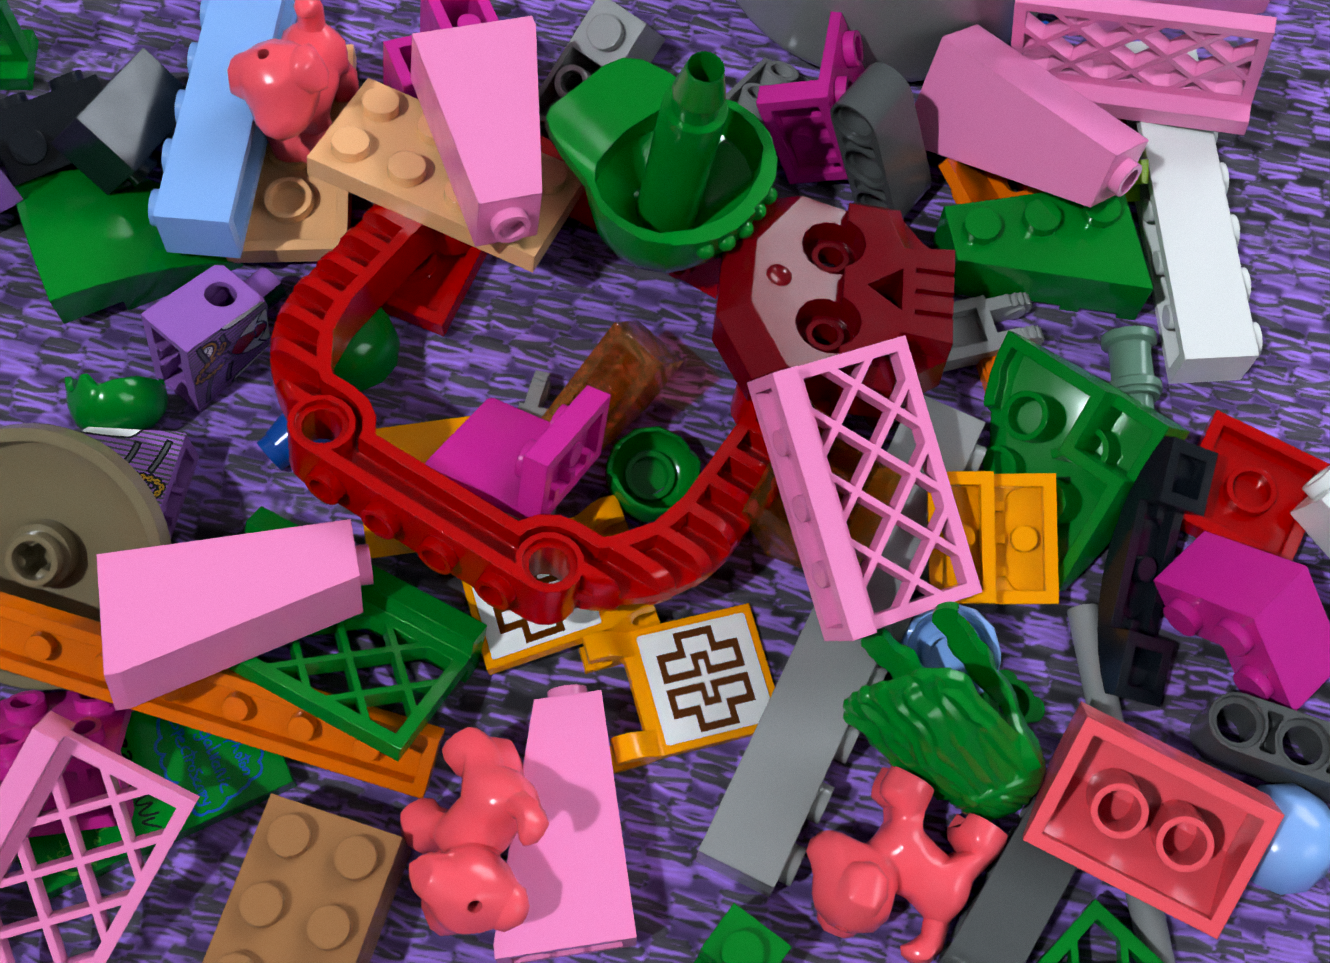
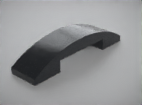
(1143, 544)

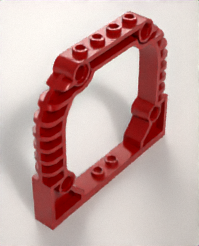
(444, 520)

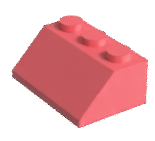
(1151, 820)

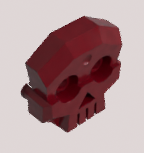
(782, 297)

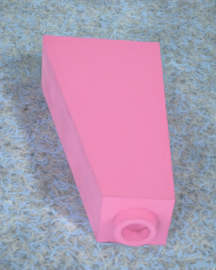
(485, 121)
(1022, 122)
(220, 601)
(579, 866)

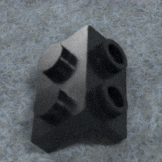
(33, 124)

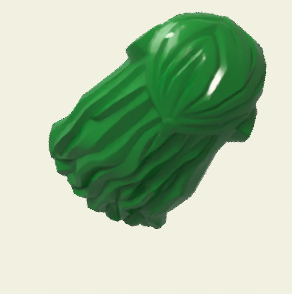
(943, 728)

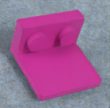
(800, 111)
(521, 459)
(94, 720)

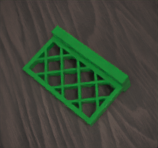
(412, 628)

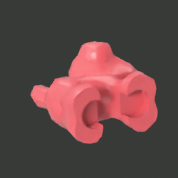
(295, 81)
(462, 875)
(859, 880)

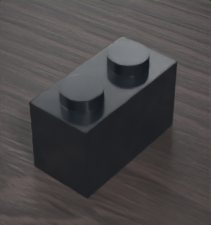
(123, 124)

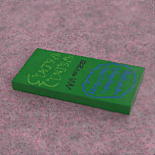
(217, 769)

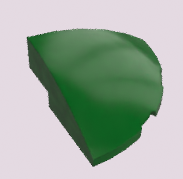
(100, 245)
(1072, 425)

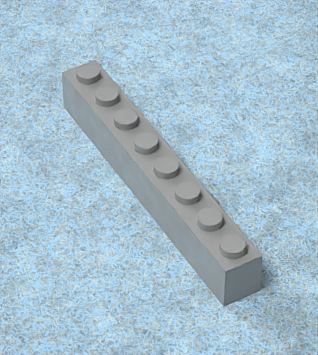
(803, 722)

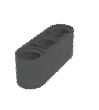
(882, 140)
(1260, 743)
(1012, 905)

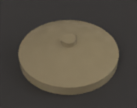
(60, 508)

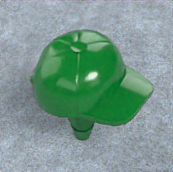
(657, 162)

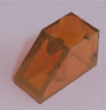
(628, 366)

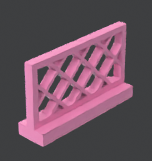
(1161, 81)
(812, 498)
(23, 796)

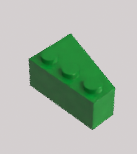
(1048, 250)

